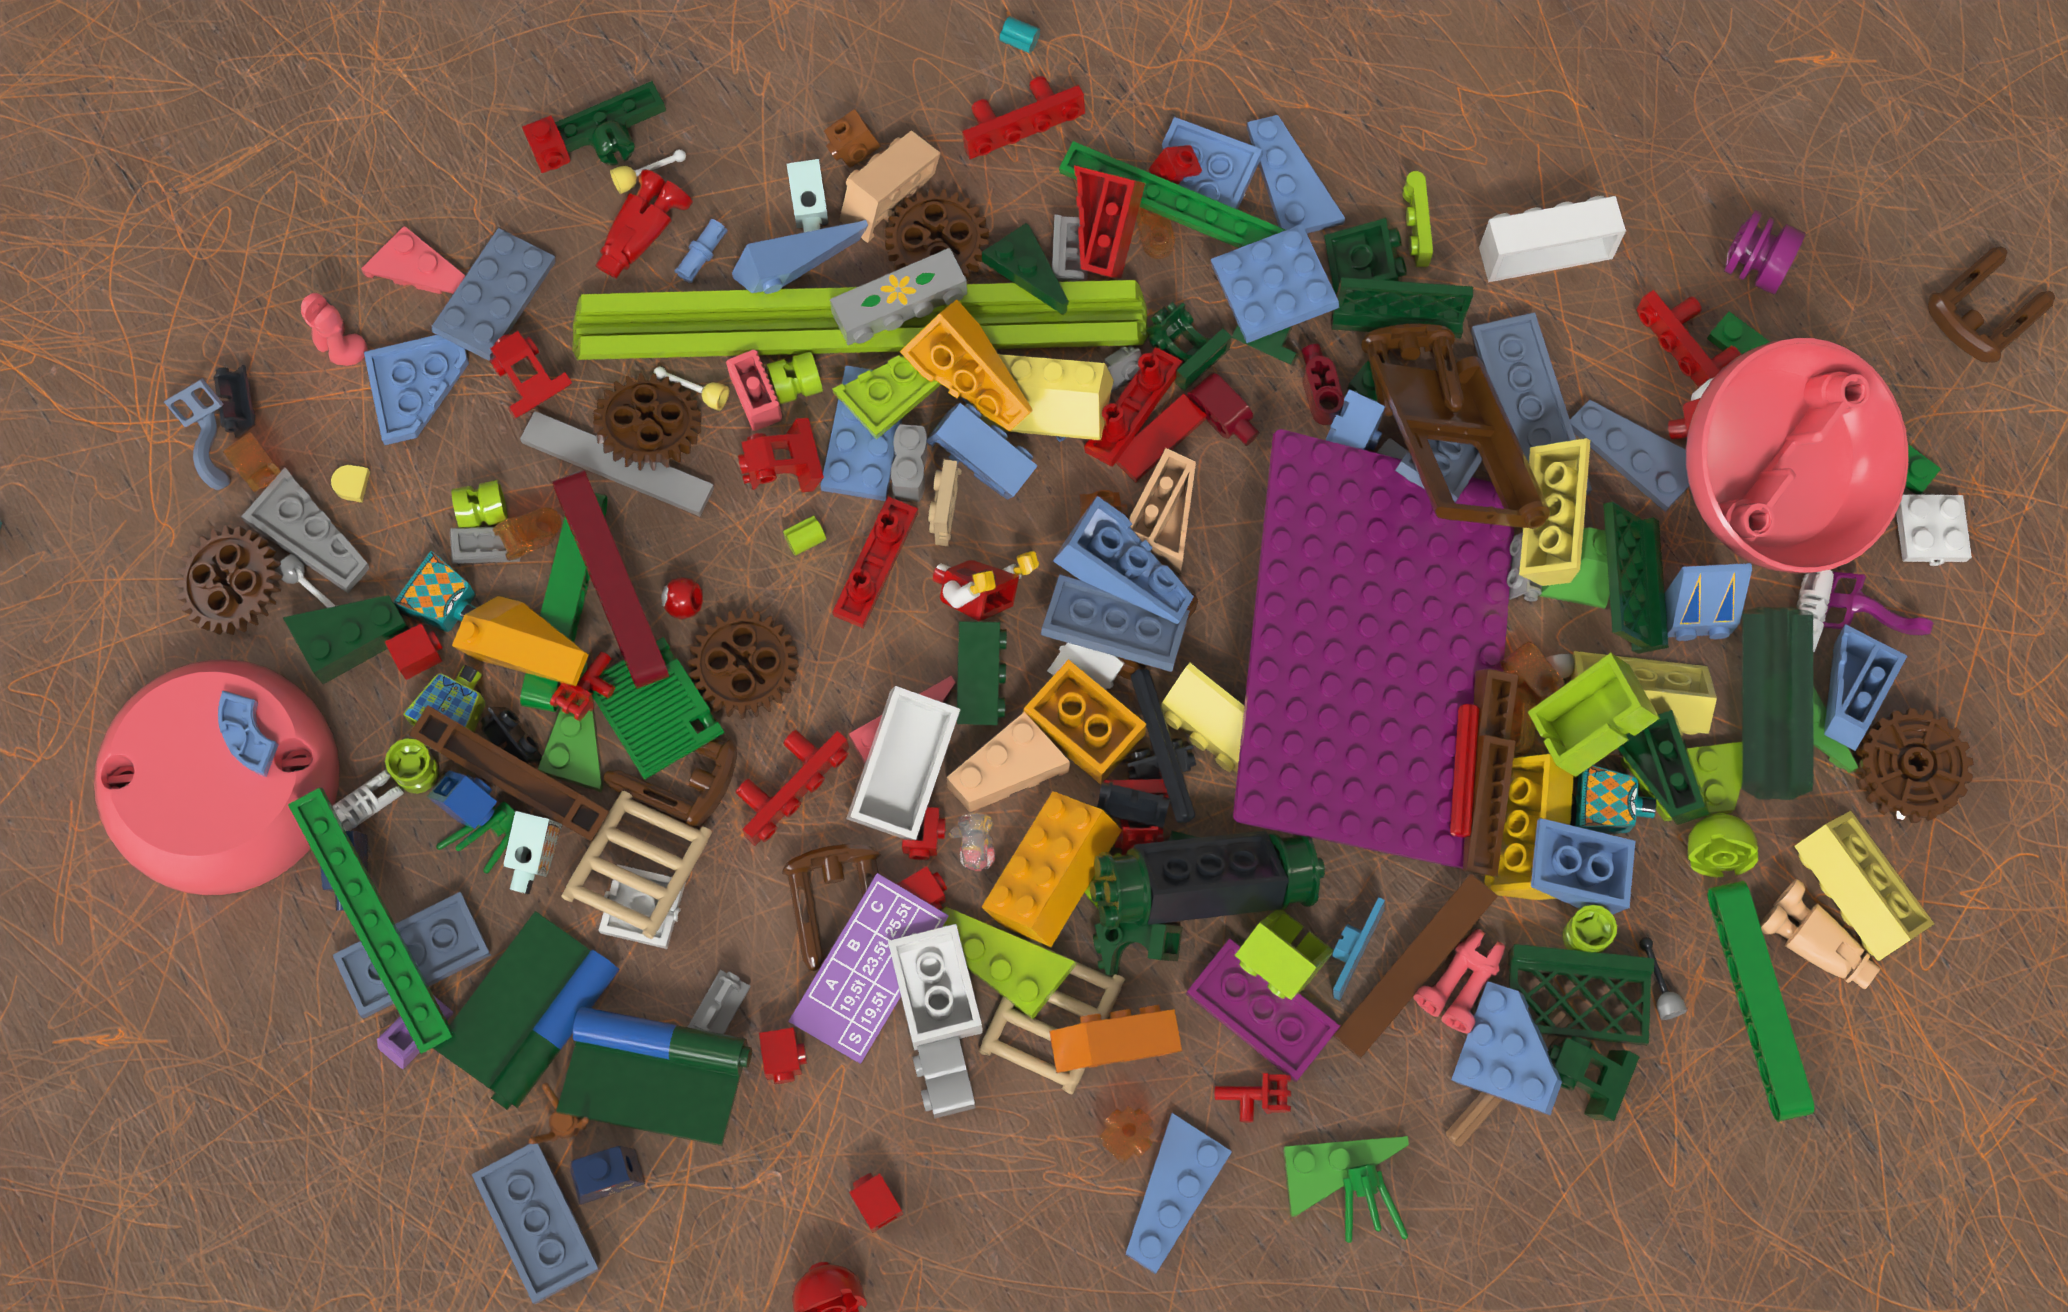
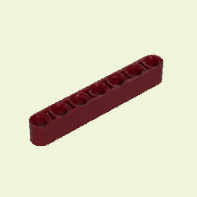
(610, 579)

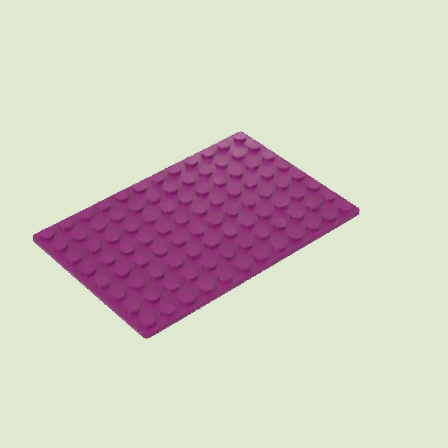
(1365, 650)

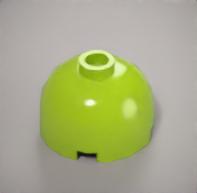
(1722, 844)

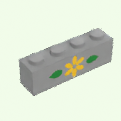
(899, 297)

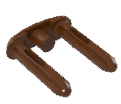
(1963, 329)
(1409, 340)
(712, 785)
(830, 860)

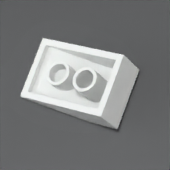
(935, 986)

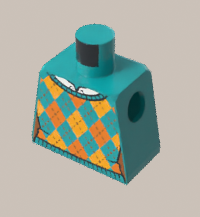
(436, 595)
(1609, 801)

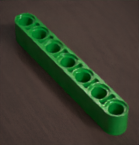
(561, 608)
(1760, 1001)

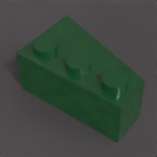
(345, 634)
(980, 672)
(1666, 768)

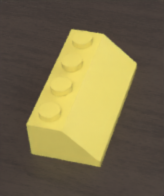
(1063, 395)
(1554, 550)
(1669, 686)
(1207, 715)
(1863, 885)

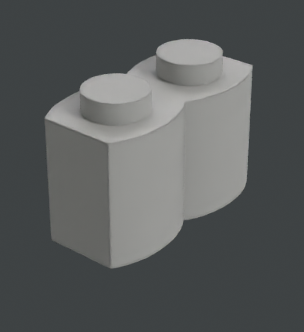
(909, 463)
(945, 1077)

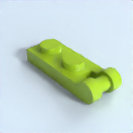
(1418, 217)

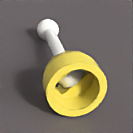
(625, 177)
(713, 394)

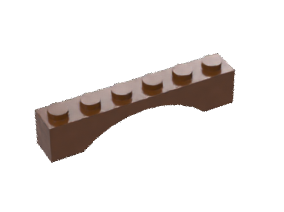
(509, 773)

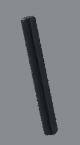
(1163, 746)

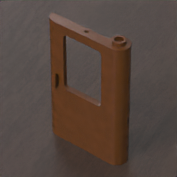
(1482, 422)

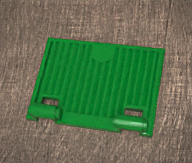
(658, 717)

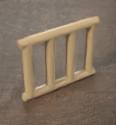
(608, 832)
(1006, 1013)

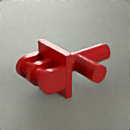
(579, 693)
(1262, 1093)

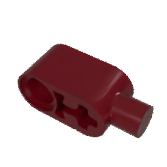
(1321, 367)
(1224, 409)

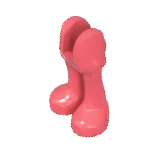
(329, 330)
(1435, 998)

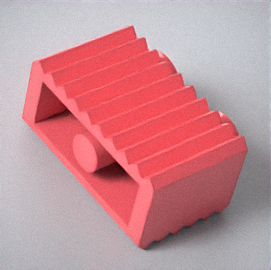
(754, 390)

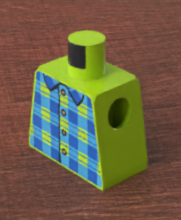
(451, 698)

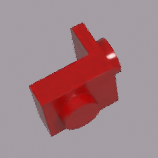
(546, 144)
(1176, 163)
(933, 830)

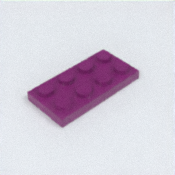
(1277, 1028)

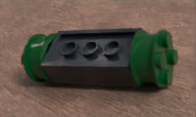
(1206, 878)

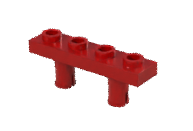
(1012, 127)
(1675, 339)
(1134, 405)
(875, 562)
(786, 801)

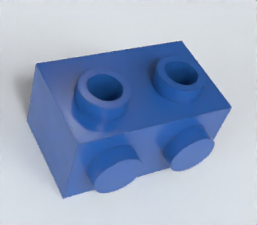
(464, 798)

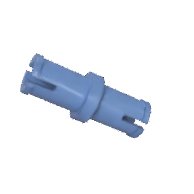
(701, 250)

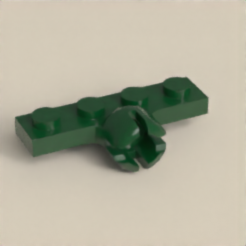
(608, 122)

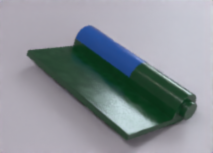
(526, 1010)
(653, 1075)

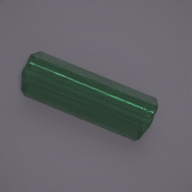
(1777, 702)

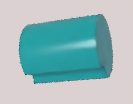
(1019, 34)

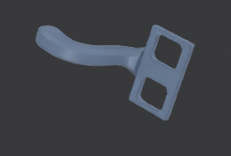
(205, 417)

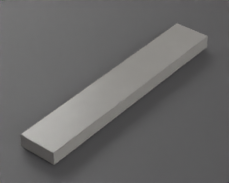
(583, 451)

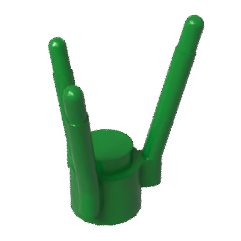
(499, 824)
(1364, 1181)

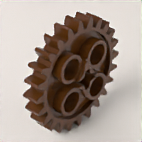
(955, 219)
(647, 421)
(205, 598)
(720, 683)

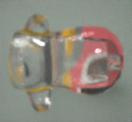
(976, 845)

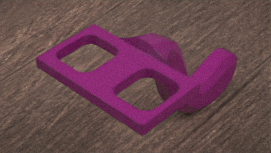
(1859, 602)

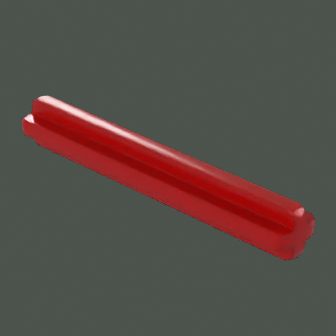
(1464, 770)

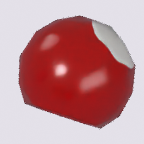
(682, 598)

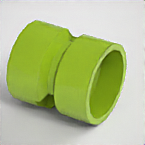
(794, 377)
(479, 505)
(412, 766)
(1590, 929)

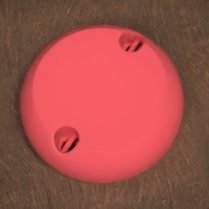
(1797, 455)
(189, 804)

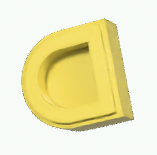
(350, 482)

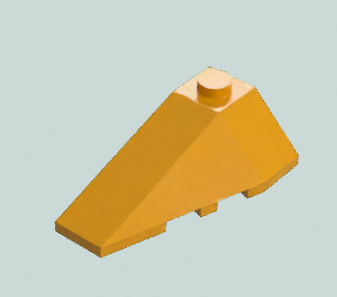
(964, 360)
(519, 639)

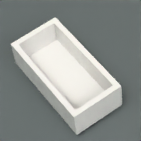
(1551, 238)
(903, 763)

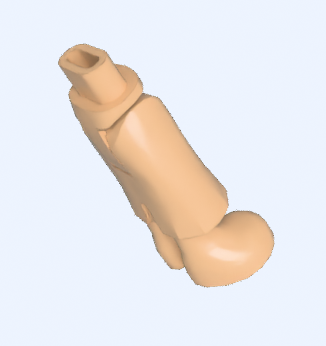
(1818, 937)

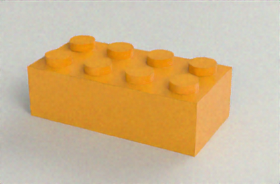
(1051, 868)

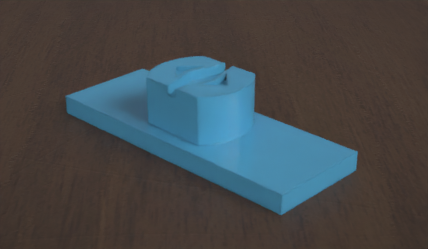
(1353, 945)

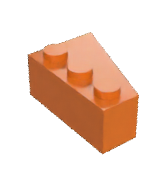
(1115, 1039)

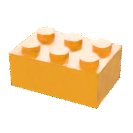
(1085, 721)

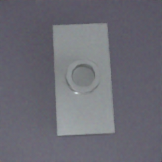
(477, 546)

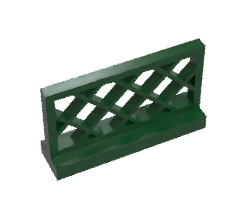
(1374, 309)
(1635, 579)
(1588, 965)

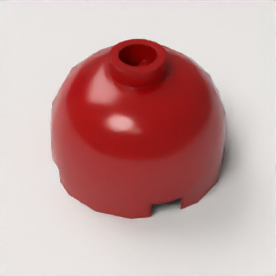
(828, 1290)

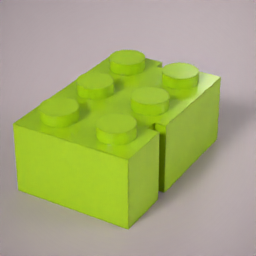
(1593, 714)
(1274, 958)

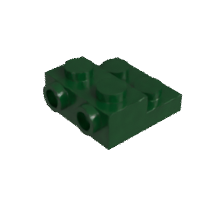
(1365, 253)

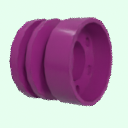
(1764, 252)

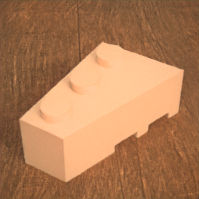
(887, 180)
(1164, 509)
(1008, 763)

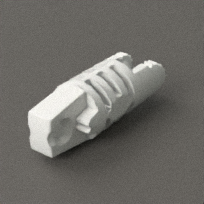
(1815, 597)
(363, 804)

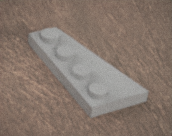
(298, 526)

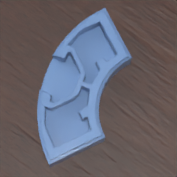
(242, 734)

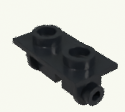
(237, 412)
(504, 726)
(1145, 762)
(1133, 805)

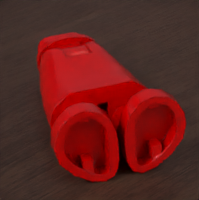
(640, 223)

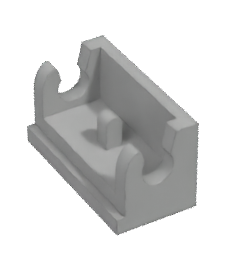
(1066, 250)

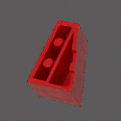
(1107, 219)

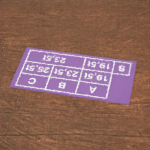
(858, 978)

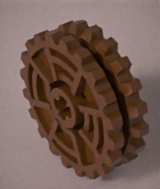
(1928, 746)

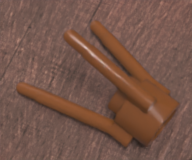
(560, 1124)

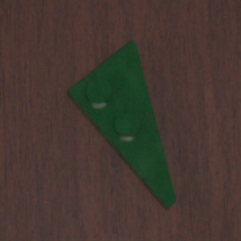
(1024, 263)

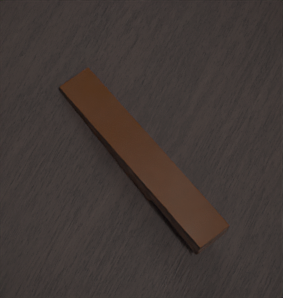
(1494, 761)
(1415, 966)

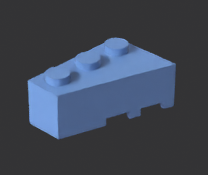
(983, 450)
(1858, 684)

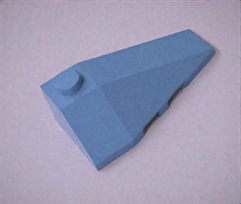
(779, 261)
(1115, 559)

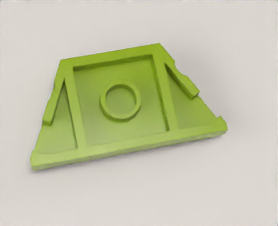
(1718, 774)

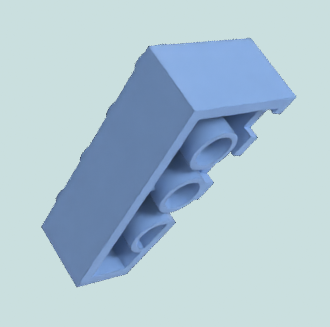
(1357, 423)

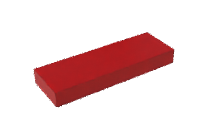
(1163, 432)

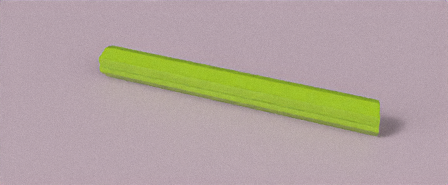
(803, 321)

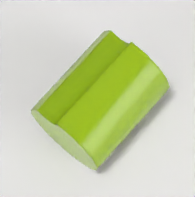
(804, 535)

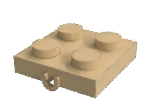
(942, 510)

